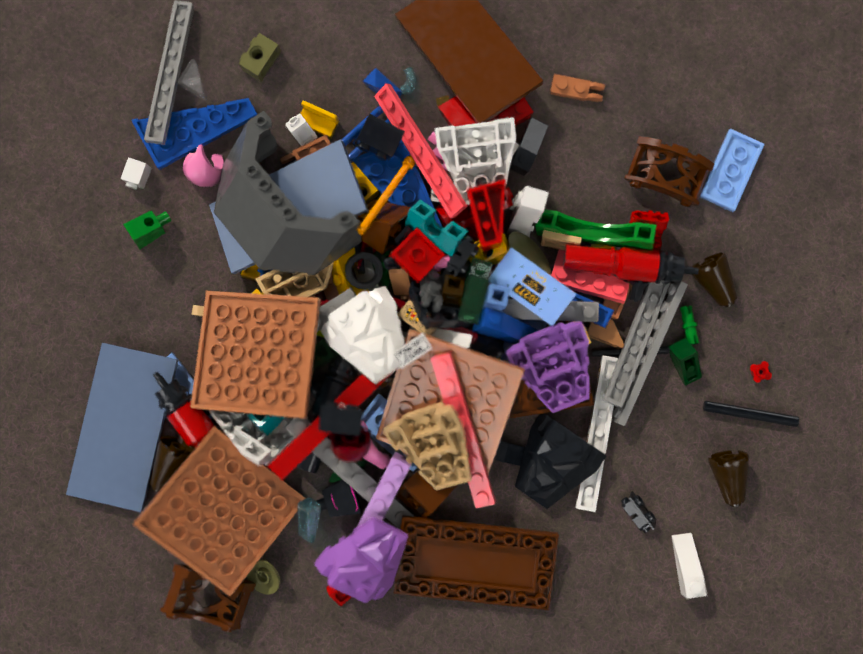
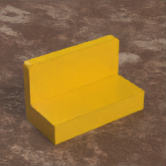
(319, 119)

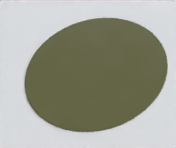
(529, 249)

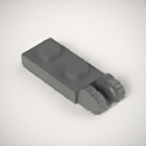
(431, 290)

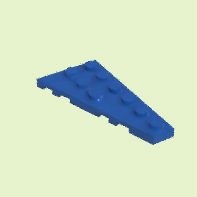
(196, 127)

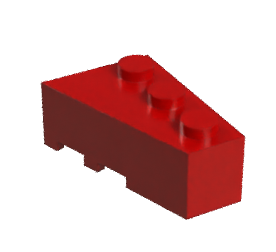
(488, 211)

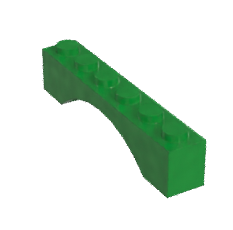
(617, 235)

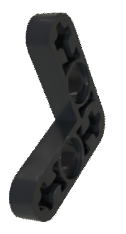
(434, 319)

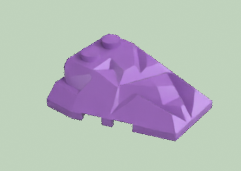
(555, 364)
(364, 561)

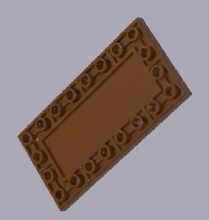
(470, 54)
(477, 563)

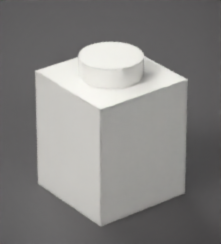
(135, 174)

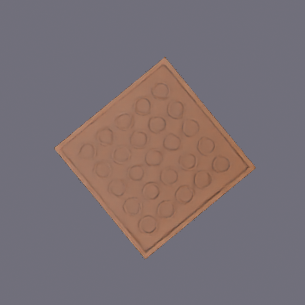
(256, 354)
(485, 381)
(219, 512)

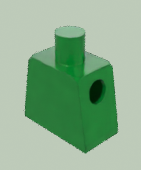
(147, 228)

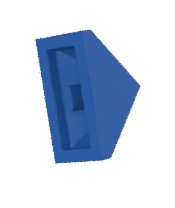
(377, 80)

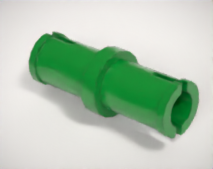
(689, 325)

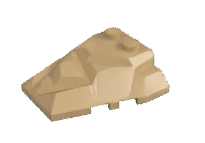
(434, 443)

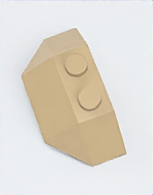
(294, 283)

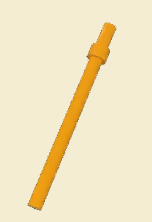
(407, 164)

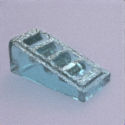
(308, 518)

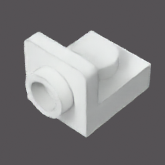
(301, 130)

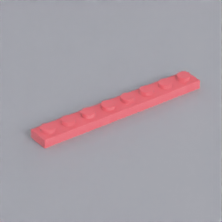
(421, 151)
(453, 395)

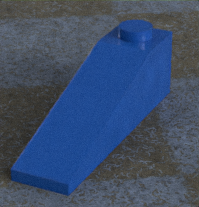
(502, 326)

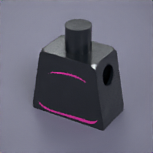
(340, 500)

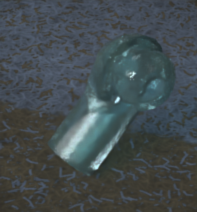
(411, 82)

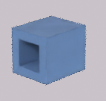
(496, 297)

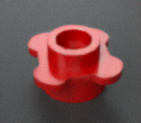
(757, 377)

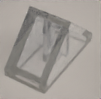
(192, 80)

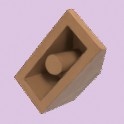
(400, 283)
(607, 336)

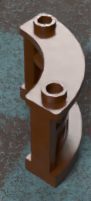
(654, 147)
(189, 576)

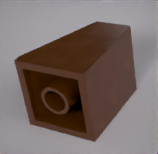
(385, 226)
(421, 496)

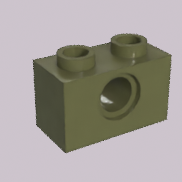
(259, 67)

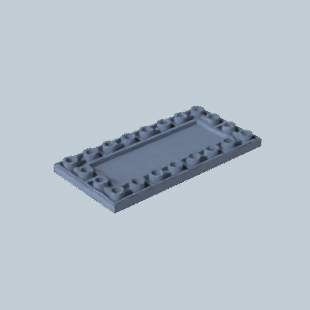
(316, 186)
(120, 428)

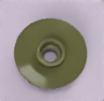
(265, 577)

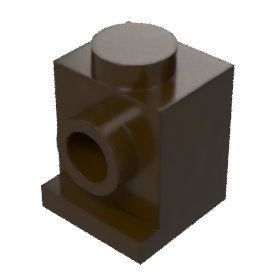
(453, 290)

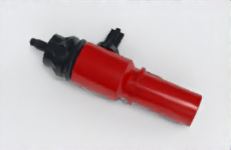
(628, 263)
(189, 422)

